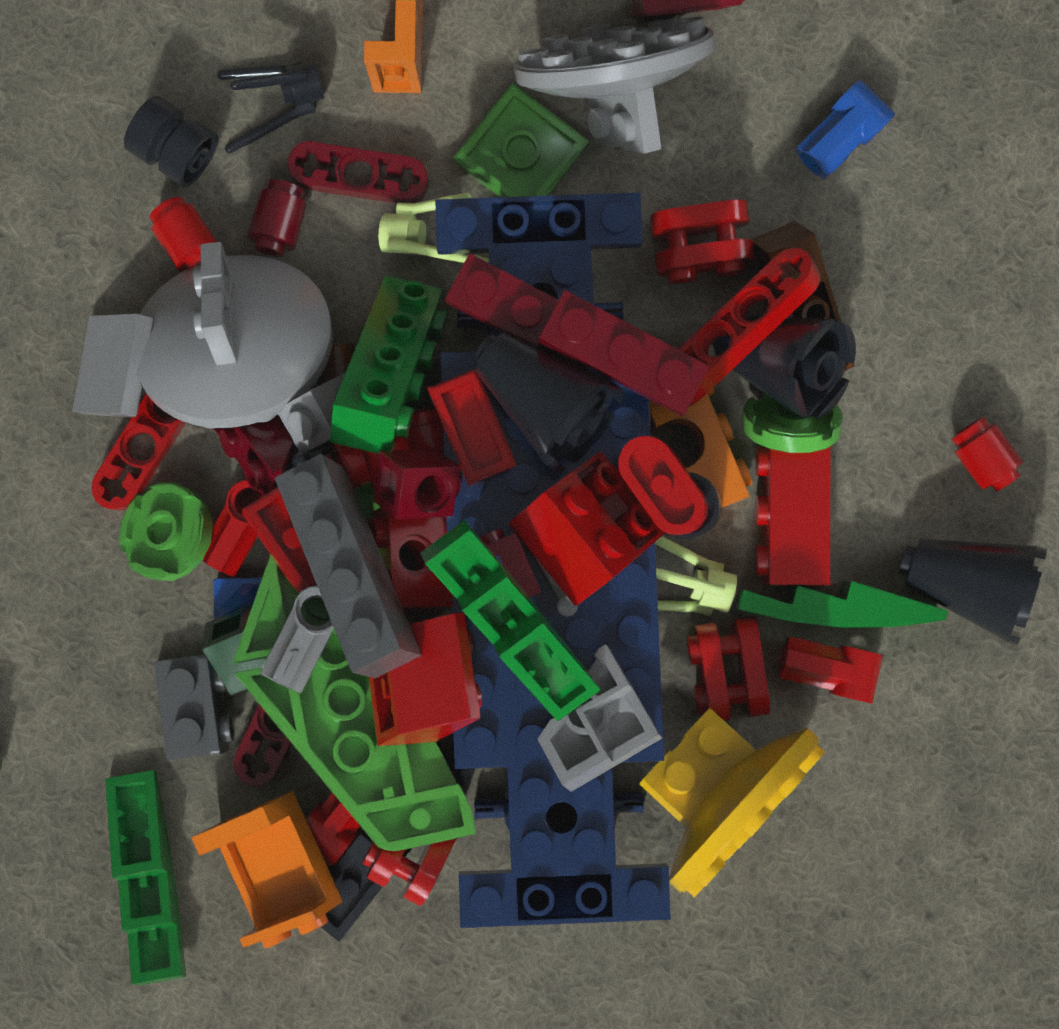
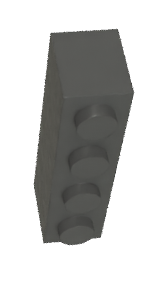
(347, 567)

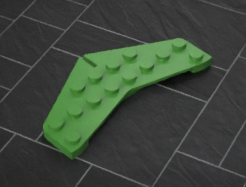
(393, 791)

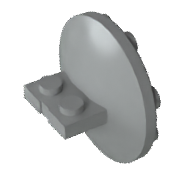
(618, 73)
(234, 340)

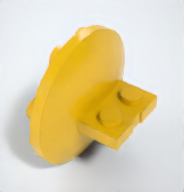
(724, 792)

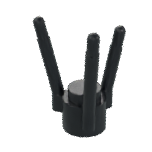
(298, 84)

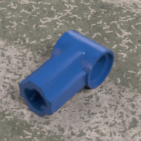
(852, 122)

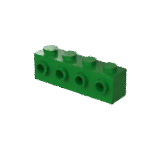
(388, 365)

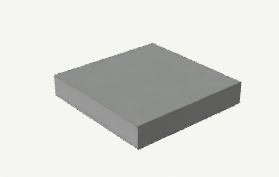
(110, 365)

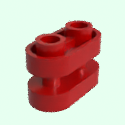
(725, 256)
(663, 485)
(707, 650)
(419, 875)

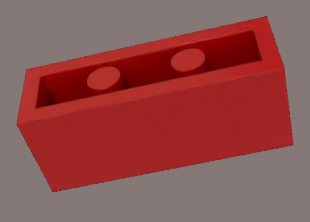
(793, 517)

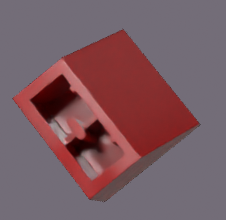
(586, 528)
(432, 692)

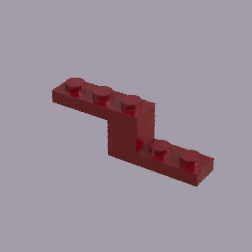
(578, 334)

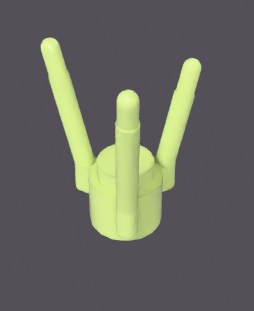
(407, 235)
(709, 587)

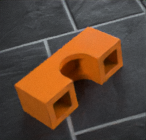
(715, 456)

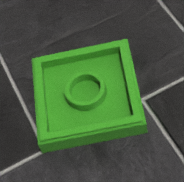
(520, 147)

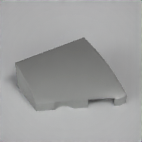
(601, 729)

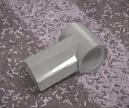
(297, 646)

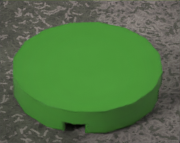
(782, 430)
(166, 531)

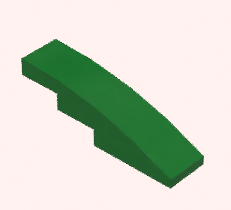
(855, 607)
(510, 620)
(144, 877)

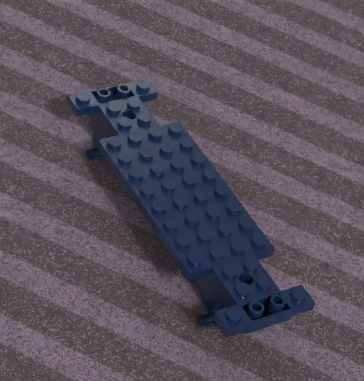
(568, 870)

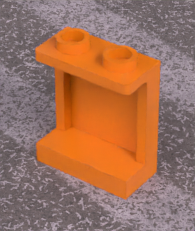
(398, 63)
(274, 869)

